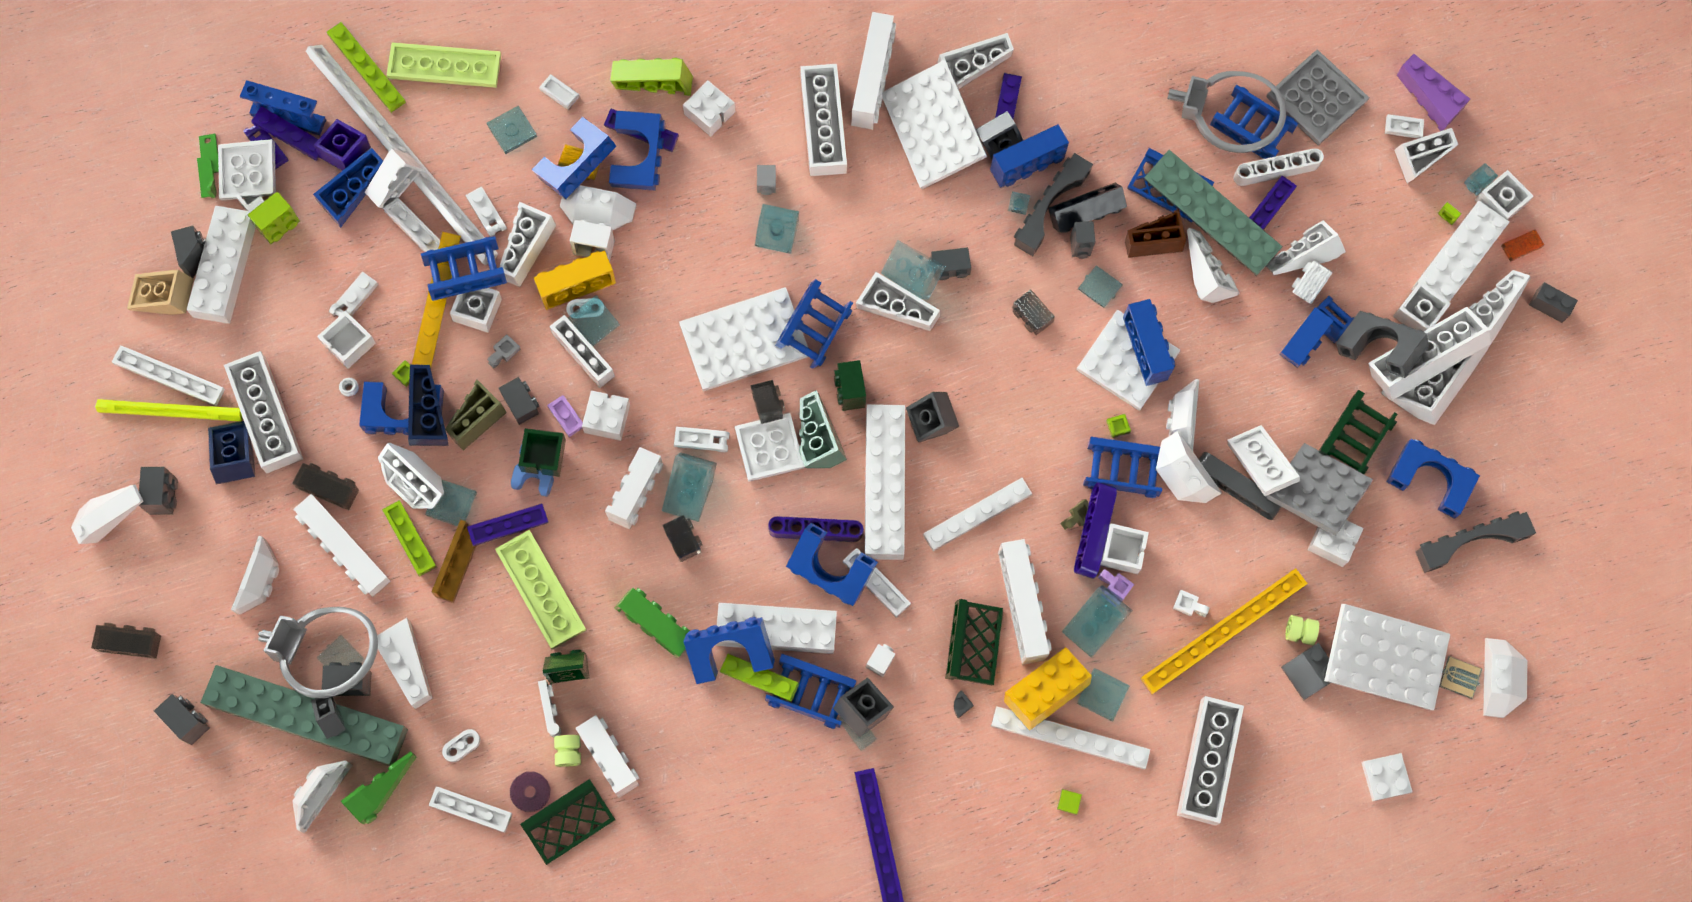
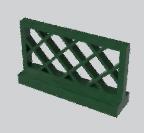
(958, 636)
(557, 807)

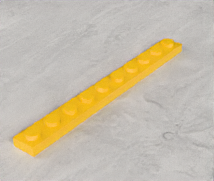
(1223, 631)

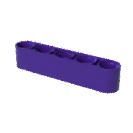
(825, 524)
(1095, 530)

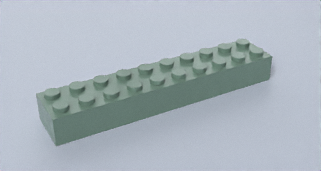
(294, 714)

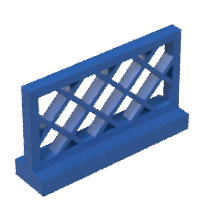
(1152, 158)

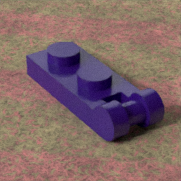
(280, 157)

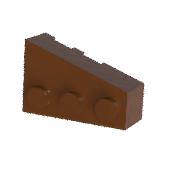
(1157, 237)

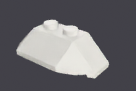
(598, 207)
(1183, 412)
(1184, 471)
(410, 477)
(257, 579)
(1503, 678)
(317, 791)

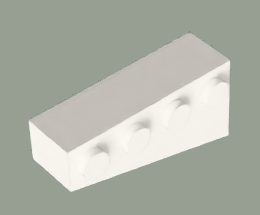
(978, 58)
(525, 242)
(896, 303)
(634, 488)
(402, 656)
(607, 756)

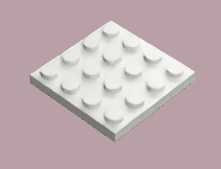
(1115, 366)

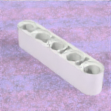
(1284, 161)

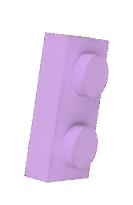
(565, 415)

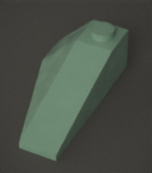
(819, 440)

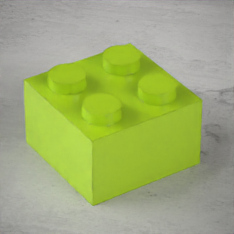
(274, 218)

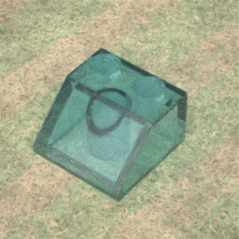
(777, 228)

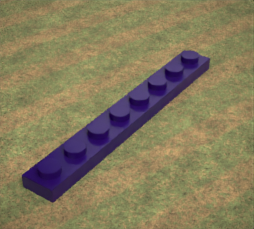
(878, 836)

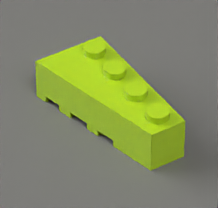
(652, 75)

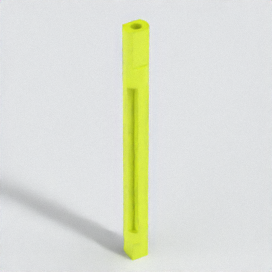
(168, 410)

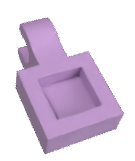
(1118, 585)

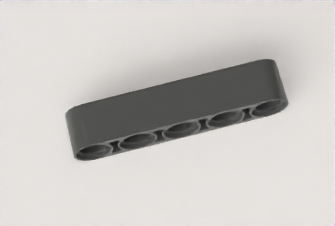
(1238, 486)

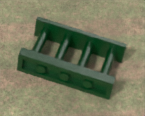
(1348, 419)

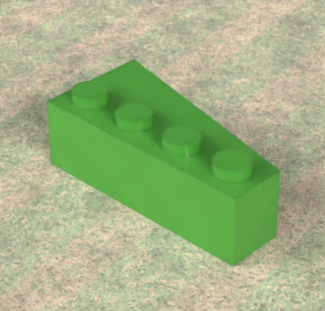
(653, 621)

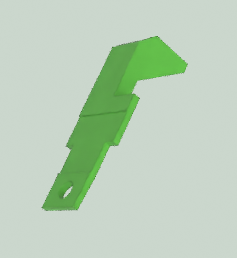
(208, 165)

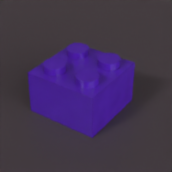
(341, 145)

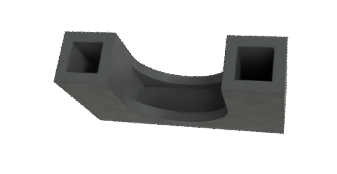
(1369, 327)

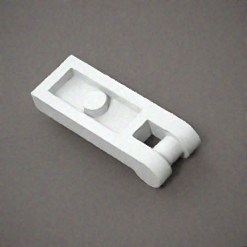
(485, 211)
(354, 295)
(701, 439)
(549, 709)

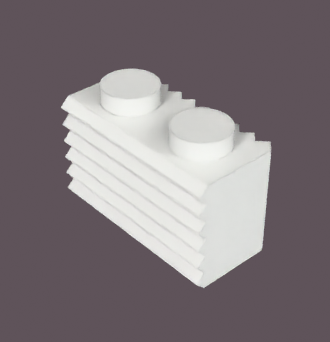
(1312, 281)

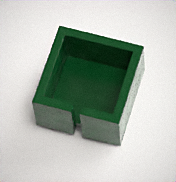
(851, 385)
(542, 452)

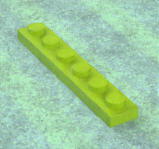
(366, 67)

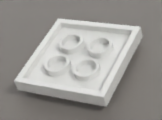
(246, 169)
(769, 448)

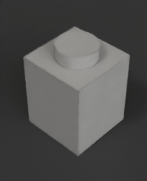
(766, 179)

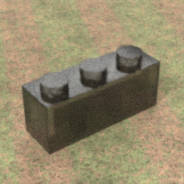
(326, 485)
(126, 640)

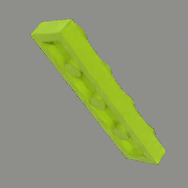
(409, 538)
(764, 680)

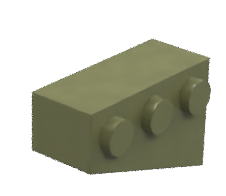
(475, 416)

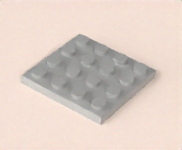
(1319, 97)
(1325, 490)

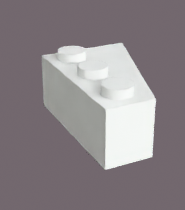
(1423, 152)
(393, 177)

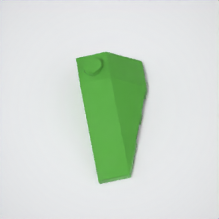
(370, 799)

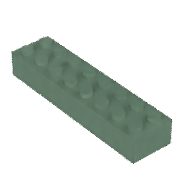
(1212, 212)

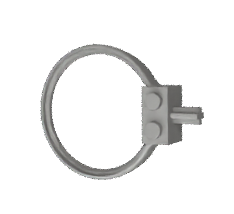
(1194, 103)
(288, 635)

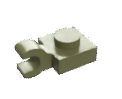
(1078, 515)

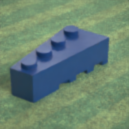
(348, 188)

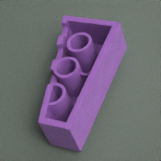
(1432, 91)

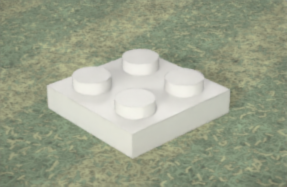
(1386, 777)

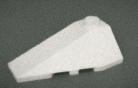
(1318, 244)
(1207, 272)
(104, 514)

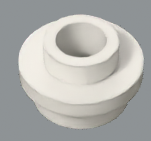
(348, 381)

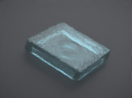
(511, 129)
(594, 320)
(453, 504)
(1103, 695)

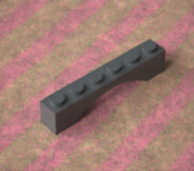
(1073, 175)
(1511, 530)

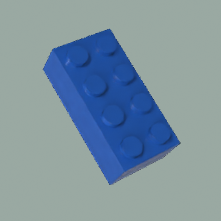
(1029, 156)
(1148, 342)

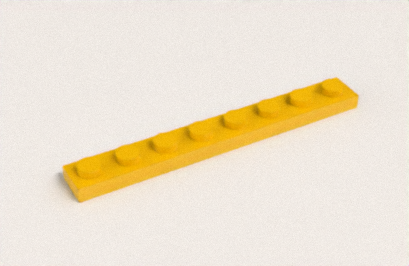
(433, 311)

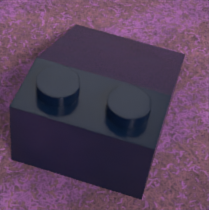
(230, 453)

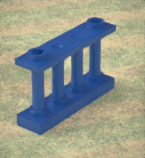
(289, 106)
(1240, 134)
(468, 283)
(796, 323)
(1117, 448)
(825, 678)

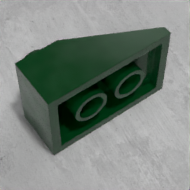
(566, 667)

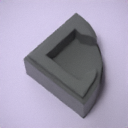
(962, 704)

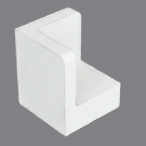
(250, 203)

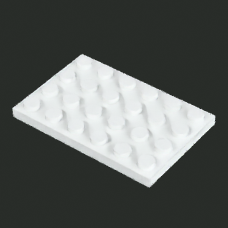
(933, 124)
(741, 339)
(1387, 657)

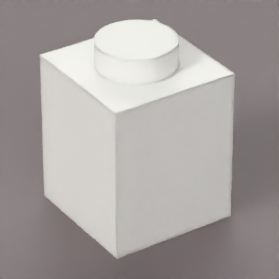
(881, 659)

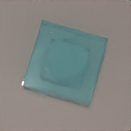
(1019, 203)

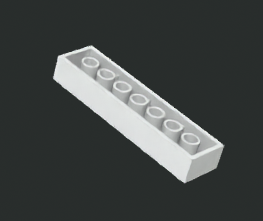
(885, 482)

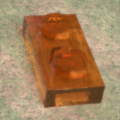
(1522, 245)

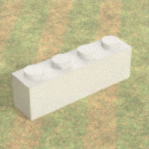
(582, 351)

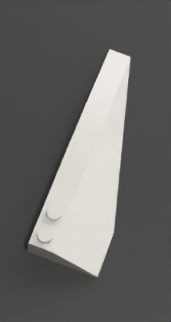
(1433, 396)

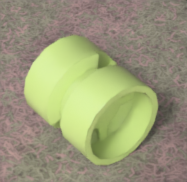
(1305, 630)
(567, 750)

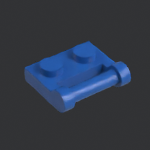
(1338, 326)

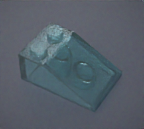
(913, 270)
(689, 486)
(1097, 620)

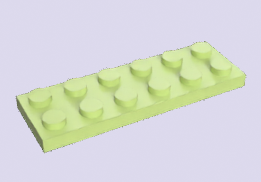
(444, 65)
(540, 589)

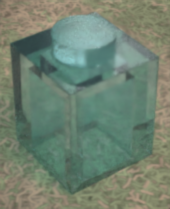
(1480, 179)

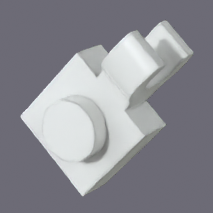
(1187, 603)

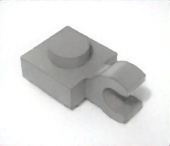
(505, 349)

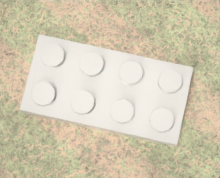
(1263, 460)

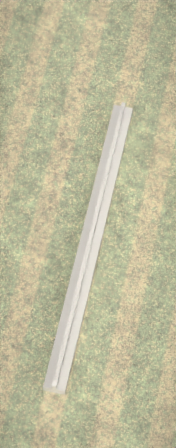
(391, 139)

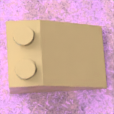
(161, 292)

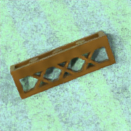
(454, 564)

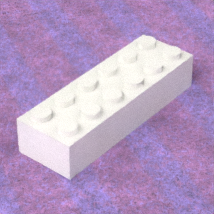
(873, 71)
(823, 120)
(1463, 251)
(221, 265)
(1448, 344)
(263, 412)
(1023, 601)
(786, 627)
(1210, 760)

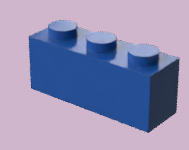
(1307, 338)

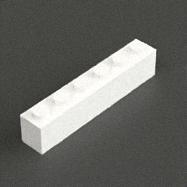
(344, 548)

